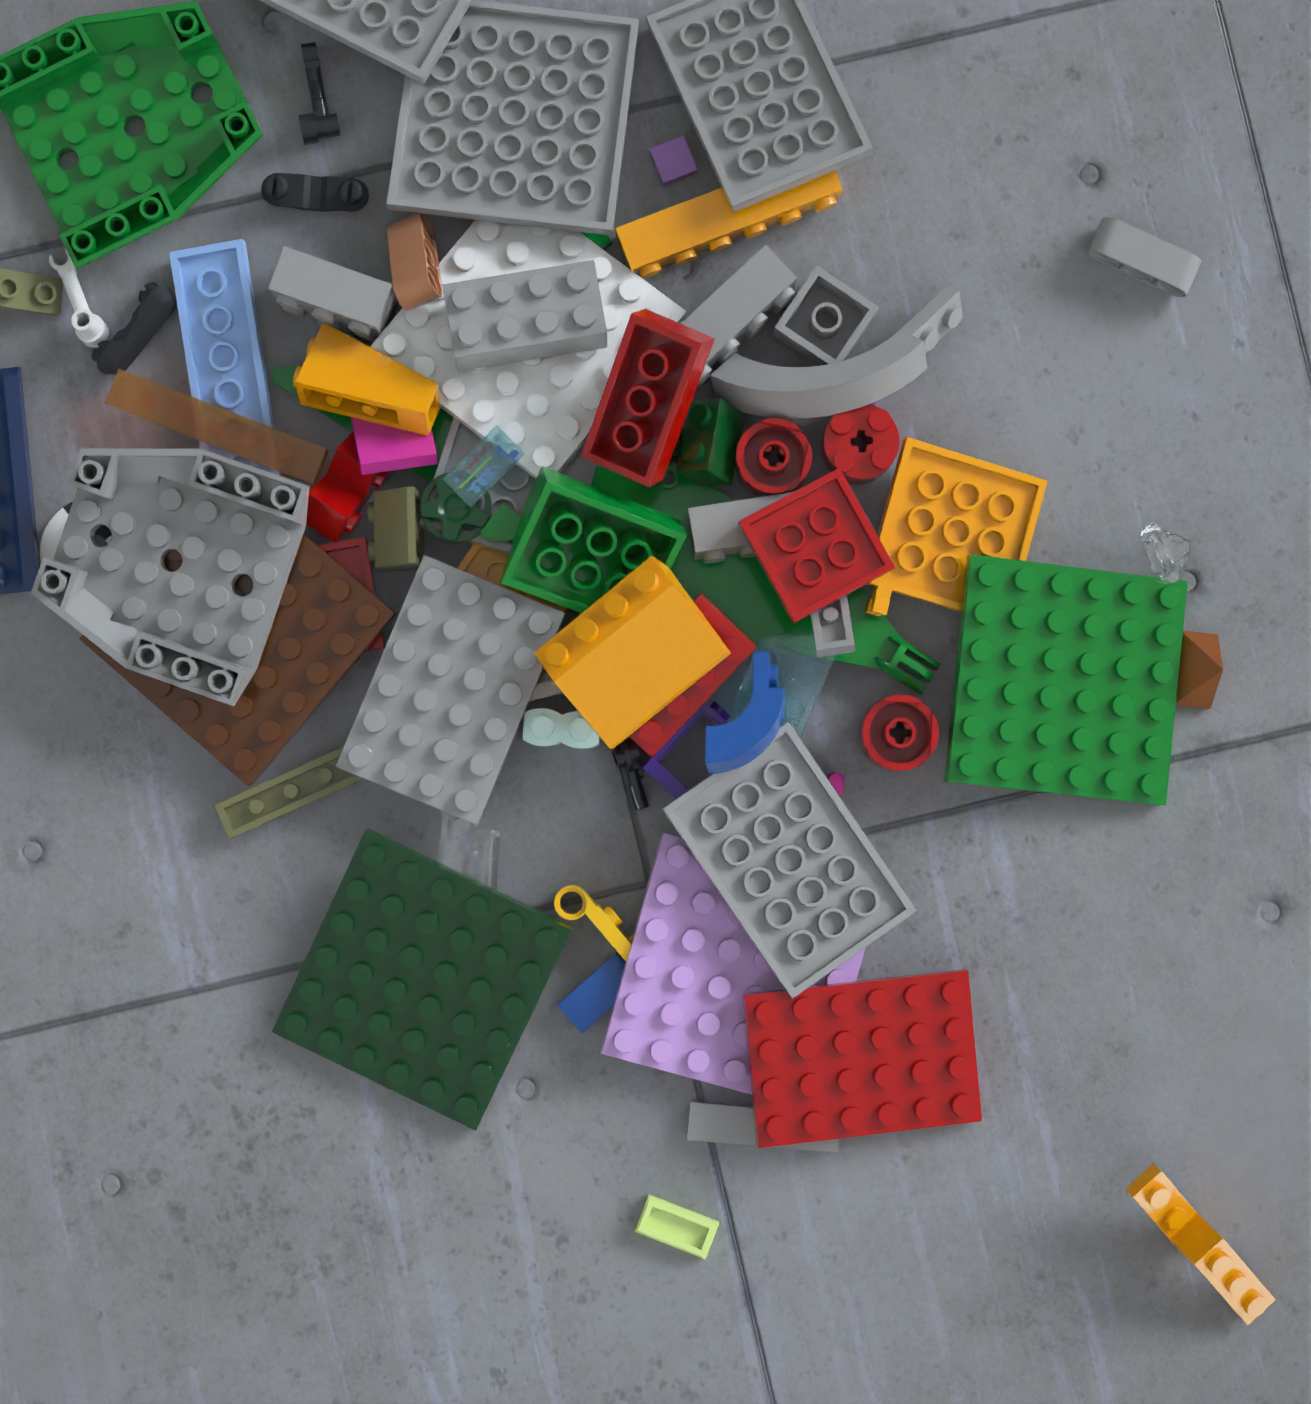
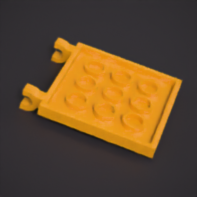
(943, 511)

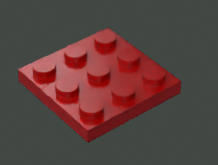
(816, 545)

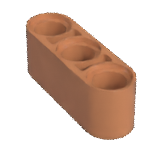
(414, 261)

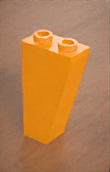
(364, 384)

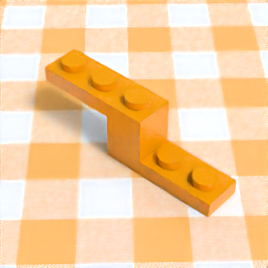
(1200, 1244)

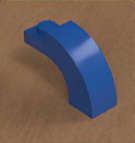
(749, 735)

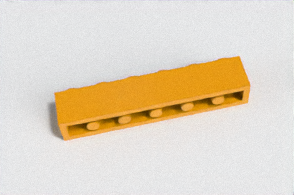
(711, 224)

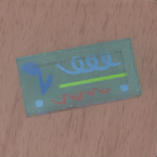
(483, 466)

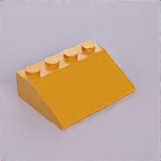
(632, 652)

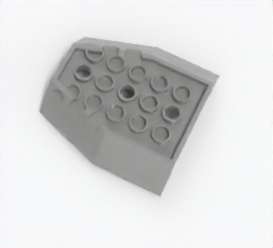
(189, 621)

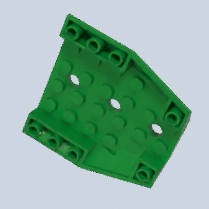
(81, 91)

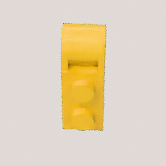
(604, 919)

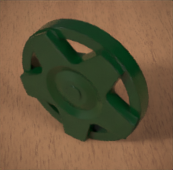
(452, 512)

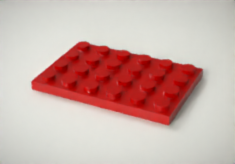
(862, 1058)

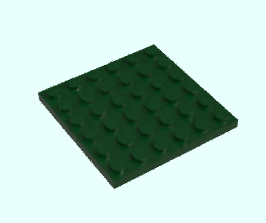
(422, 979)

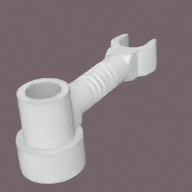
(88, 326)

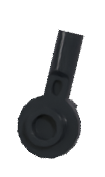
(628, 756)

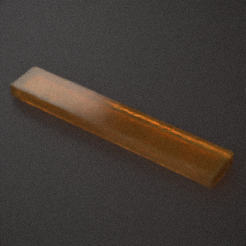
(217, 426)

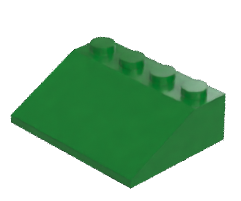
(584, 541)

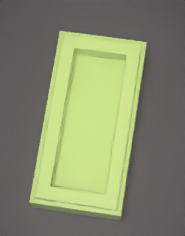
(676, 1226)

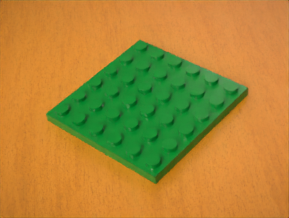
(1065, 680)

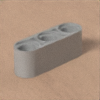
(1144, 257)

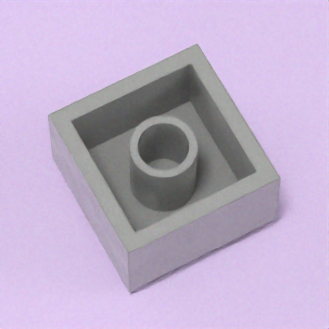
(825, 319)

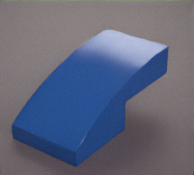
(594, 994)

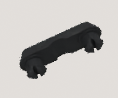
(315, 192)
(154, 310)

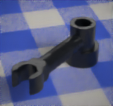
(319, 123)

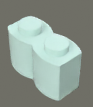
(551, 728)

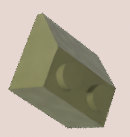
(396, 530)

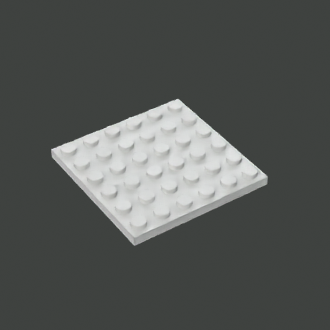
(536, 402)

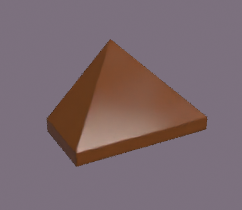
(1199, 670)

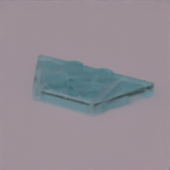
(799, 674)

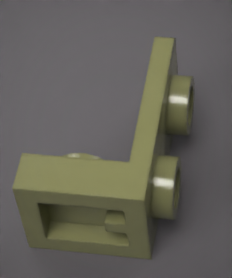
(30, 292)

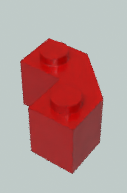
(342, 493)

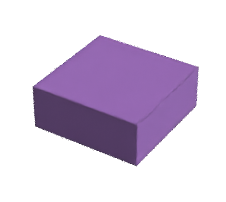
(673, 160)

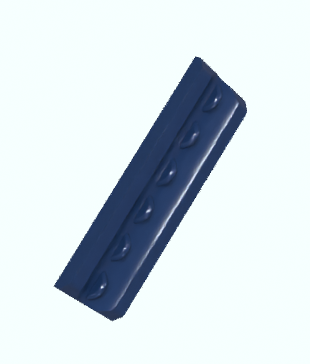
(17, 512)

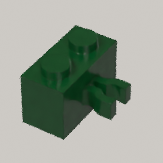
(709, 442)

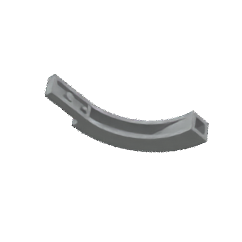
(841, 385)

